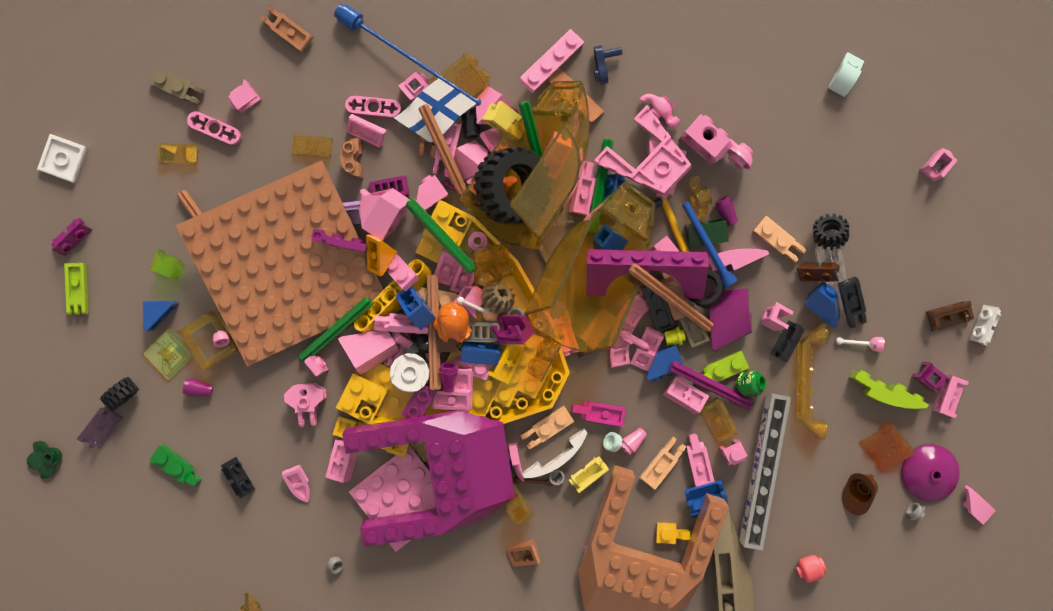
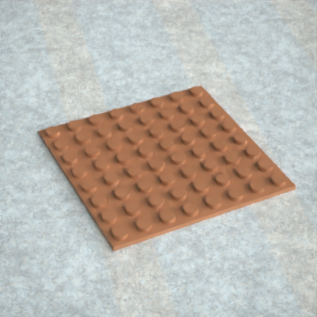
(268, 272)

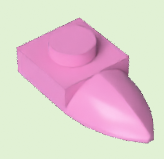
(479, 370)
(514, 457)
(297, 482)

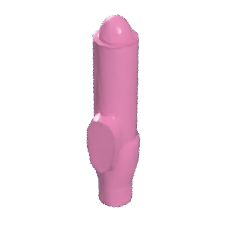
(631, 339)

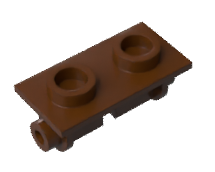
(811, 272)

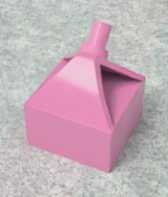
(381, 211)

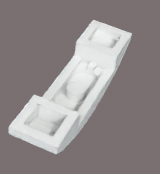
(537, 470)

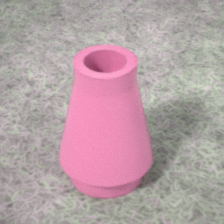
(633, 441)

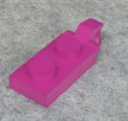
(601, 412)

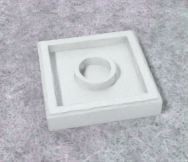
(62, 158)

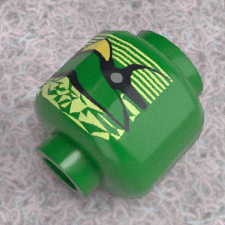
(751, 383)

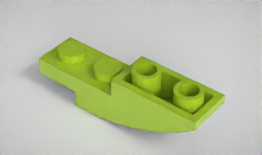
(893, 395)

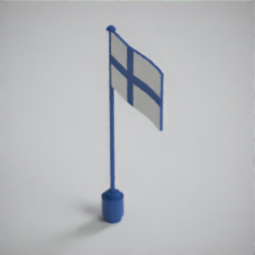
(442, 96)

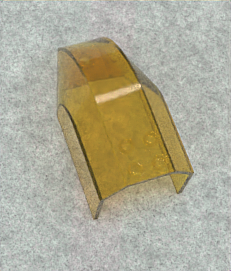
(556, 176)
(560, 300)

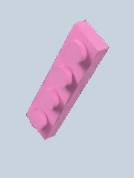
(551, 61)

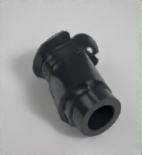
(422, 341)

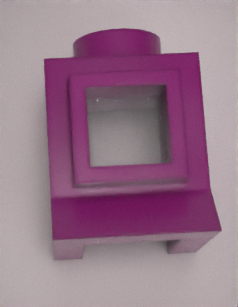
(930, 377)

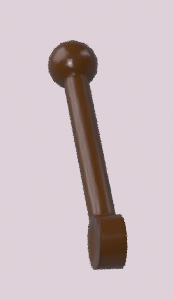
(547, 482)

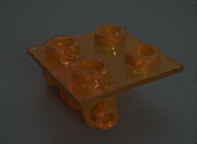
(887, 447)

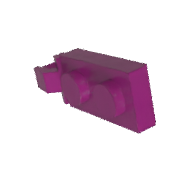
(338, 241)

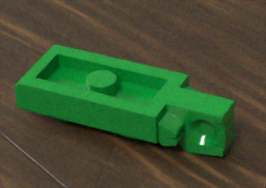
(174, 465)

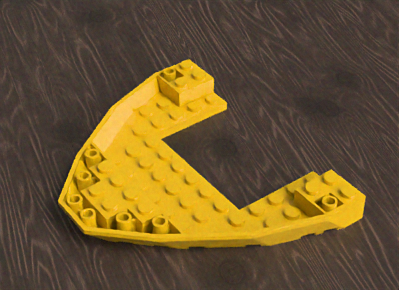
(376, 399)

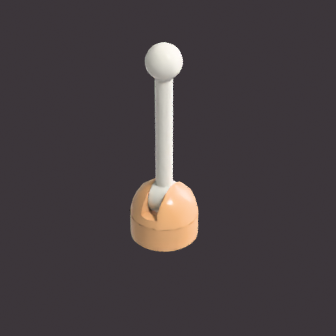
(490, 317)

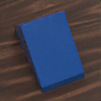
(155, 312)

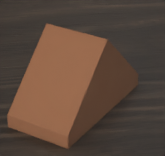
(524, 554)

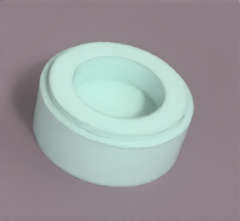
(612, 442)

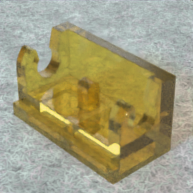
(719, 420)

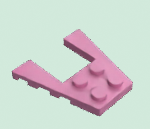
(660, 169)

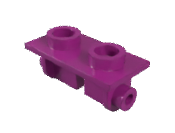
(66, 242)
(419, 402)

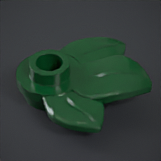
(44, 459)

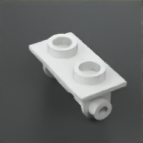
(987, 318)

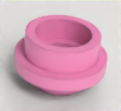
(484, 241)

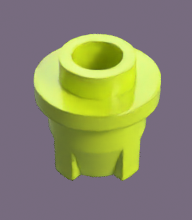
(675, 336)

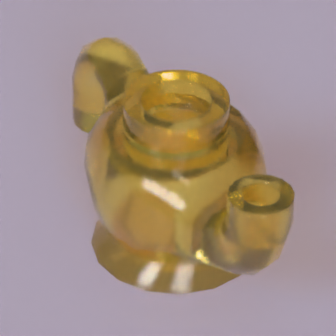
(700, 197)

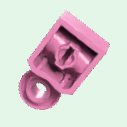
(717, 144)

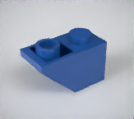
(609, 239)
(662, 362)

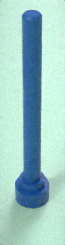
(726, 277)

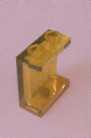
(466, 75)

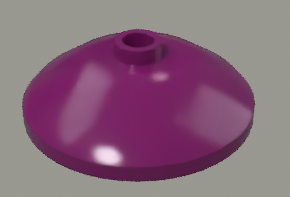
(919, 470)

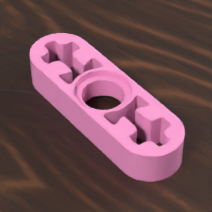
(359, 110)
(204, 118)

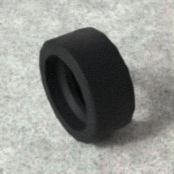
(718, 295)

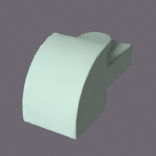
(846, 74)

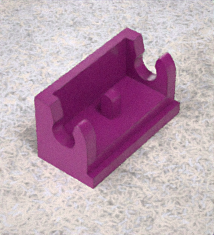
(514, 329)

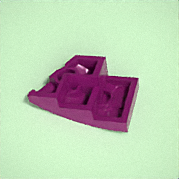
(730, 317)

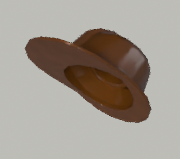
(859, 493)

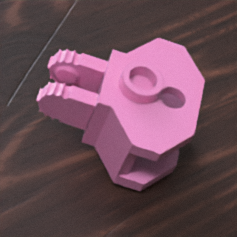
(305, 402)

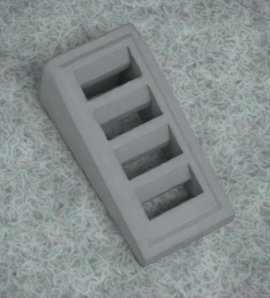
(480, 324)

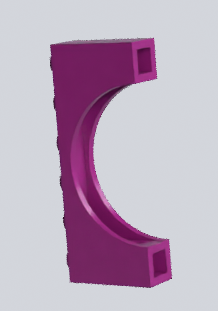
(686, 267)

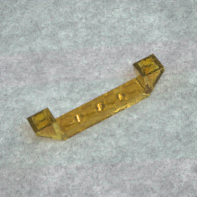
(817, 427)

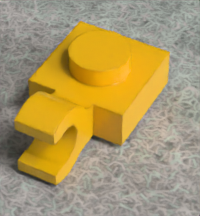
(668, 533)

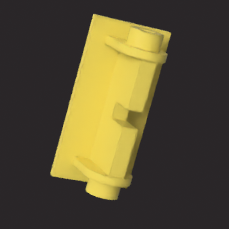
(589, 474)

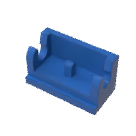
(696, 495)

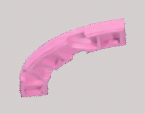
(620, 353)

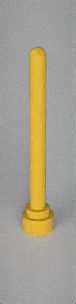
(674, 225)

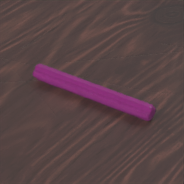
(711, 385)

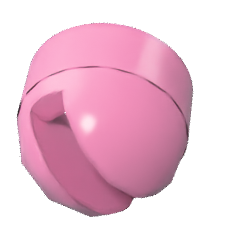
(220, 339)

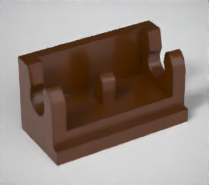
(950, 315)

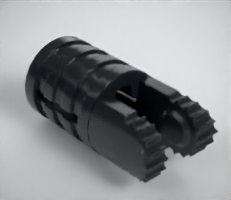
(469, 124)

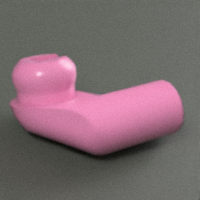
(389, 361)

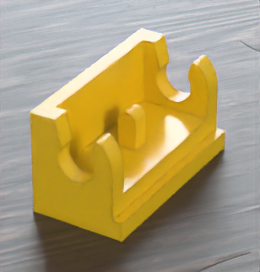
(508, 363)

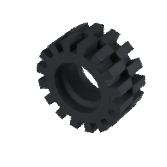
(829, 223)
(119, 393)

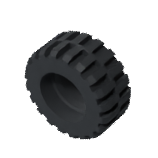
(490, 181)

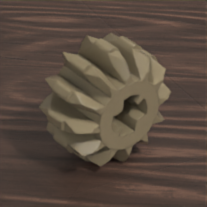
(498, 297)

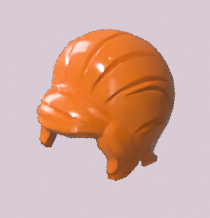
(452, 322)

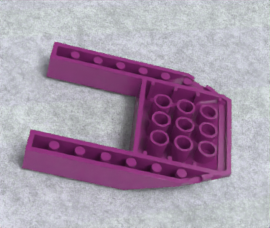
(465, 465)

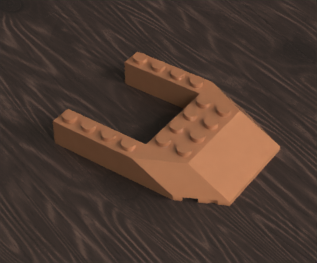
(633, 580)

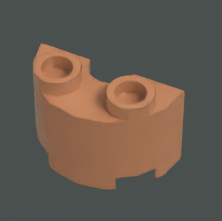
(349, 155)

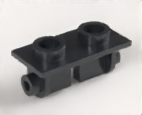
(788, 341)
(242, 484)

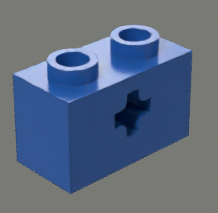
(415, 307)

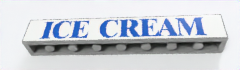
(764, 471)

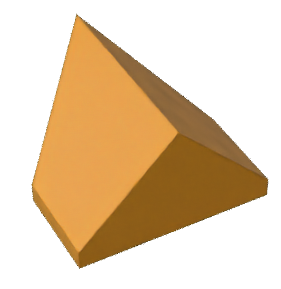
(378, 255)

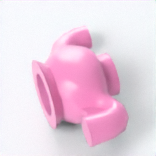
(662, 108)

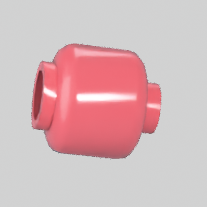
(811, 568)

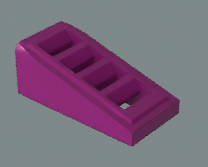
(404, 184)

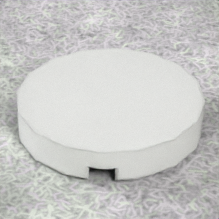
(409, 373)

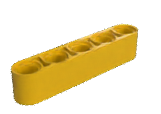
(387, 302)

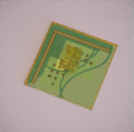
(168, 354)

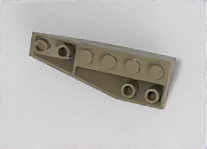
(730, 572)

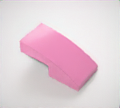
(644, 358)

